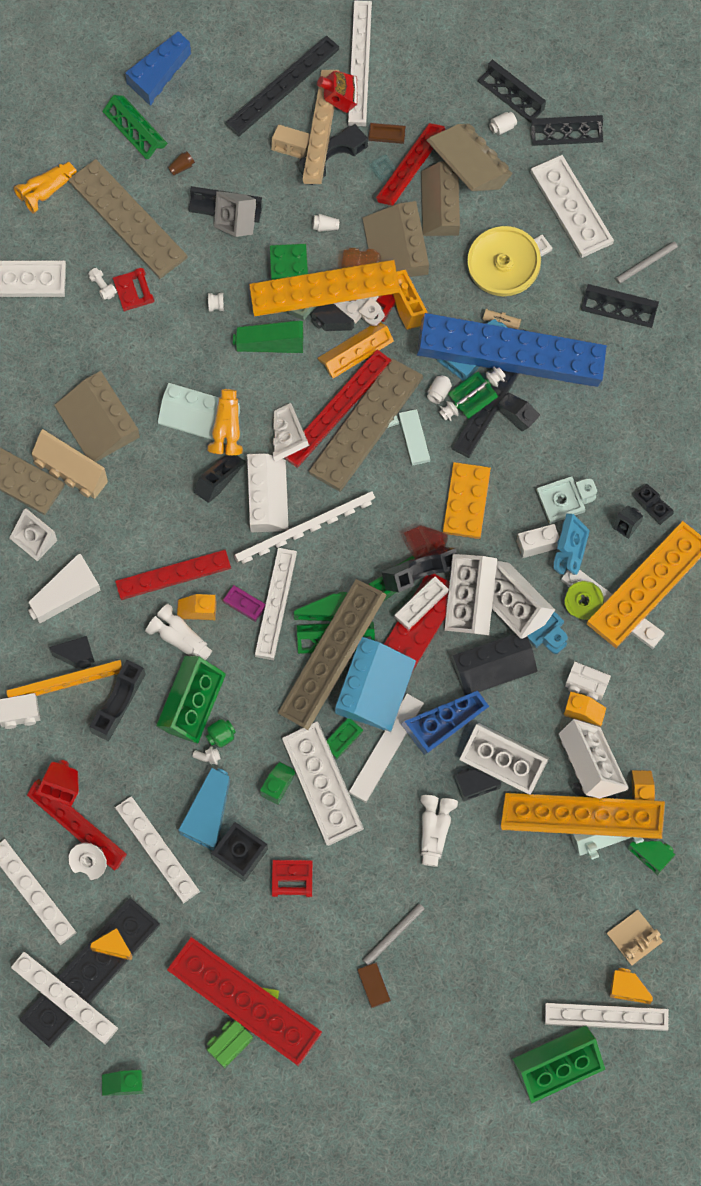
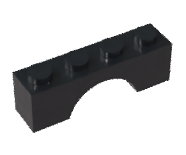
(350, 141)
(404, 575)
(110, 715)

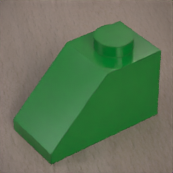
(277, 783)
(653, 854)
(123, 1083)

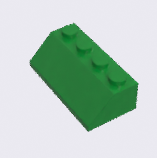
(191, 699)
(559, 1064)

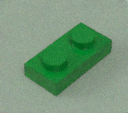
(344, 737)

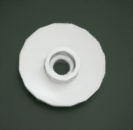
(80, 863)

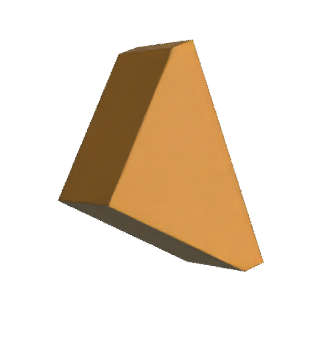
(112, 945)

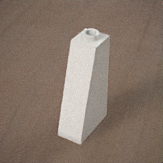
(66, 589)

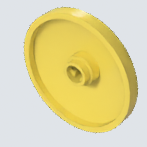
(504, 261)

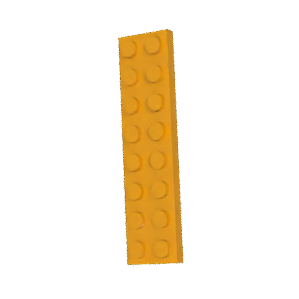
(324, 288)
(647, 585)
(583, 815)

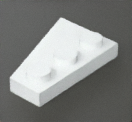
(288, 433)

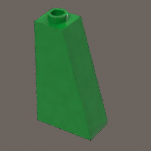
(275, 338)

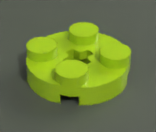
(589, 590)

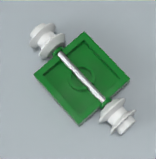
(472, 394)

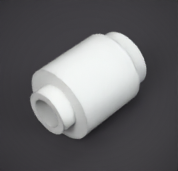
(503, 123)
(439, 389)

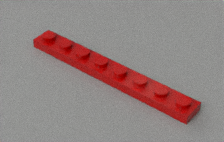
(340, 405)

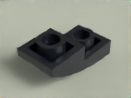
(652, 504)

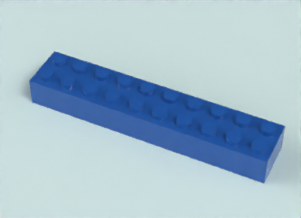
(511, 350)

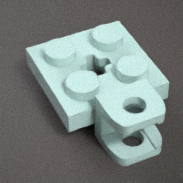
(575, 495)

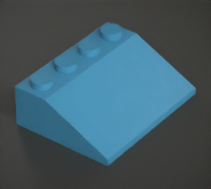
(375, 685)

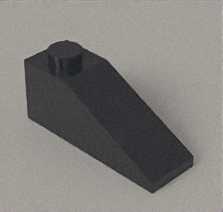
(217, 477)

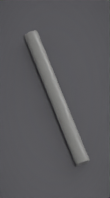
(637, 268)
(393, 934)

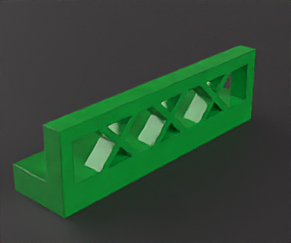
(138, 121)
(316, 631)

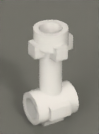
(106, 291)

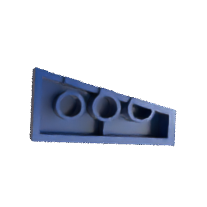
(158, 67)
(440, 723)

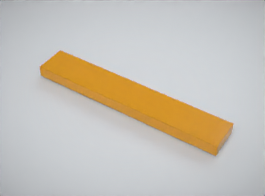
(68, 680)

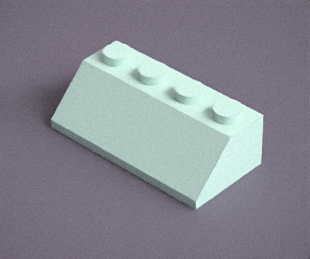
(189, 411)

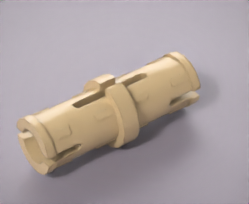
(514, 322)

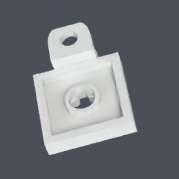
(365, 308)

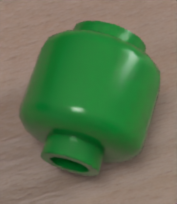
(220, 733)

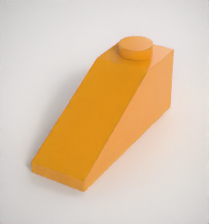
(409, 302)

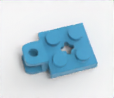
(571, 544)
(550, 634)

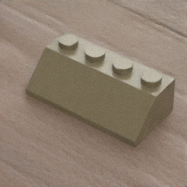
(440, 201)

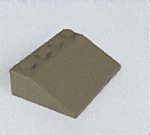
(471, 158)
(398, 237)
(97, 418)

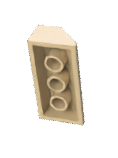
(69, 465)

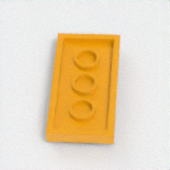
(466, 500)

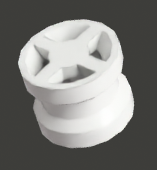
(215, 302)

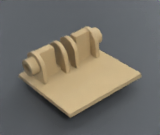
(635, 937)

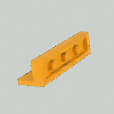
(356, 349)

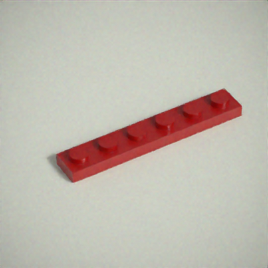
(409, 166)
(173, 574)
(79, 826)

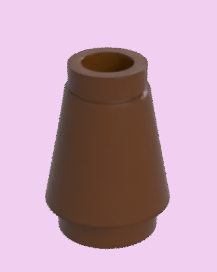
(181, 163)

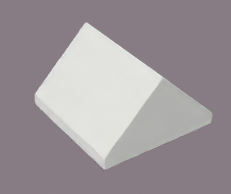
(33, 535)

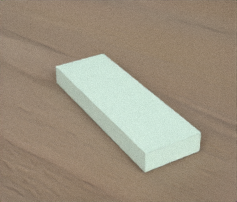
(414, 437)

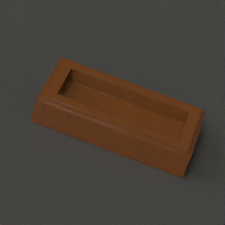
(387, 133)
(373, 985)

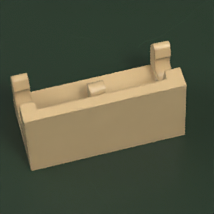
(290, 141)

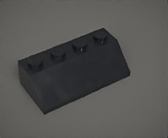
(494, 663)

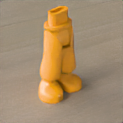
(44, 185)
(226, 425)

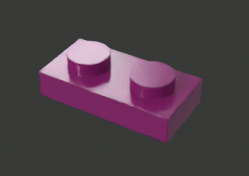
(244, 603)

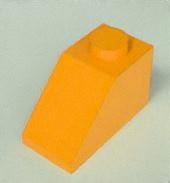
(197, 607)
(584, 709)
(643, 785)
(629, 987)

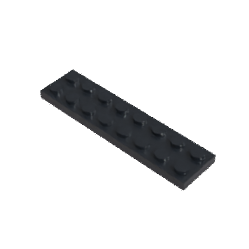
(90, 972)

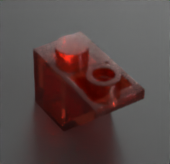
(424, 539)

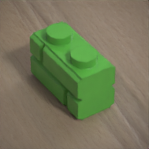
(229, 1043)

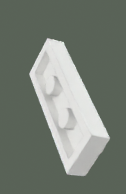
(421, 603)

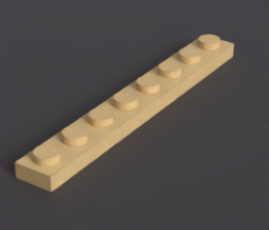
(319, 137)

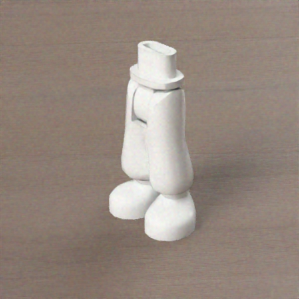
(178, 633)
(435, 827)

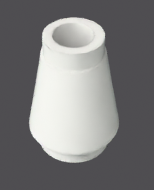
(324, 223)

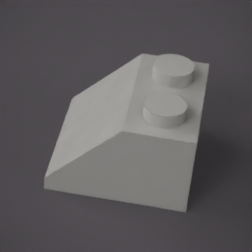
(235, 213)

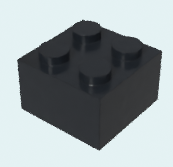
(239, 851)

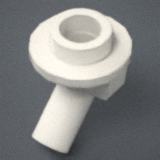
(212, 755)

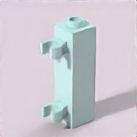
(590, 843)

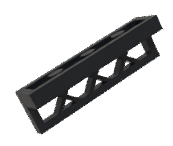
(515, 86)
(564, 125)
(206, 202)
(622, 300)

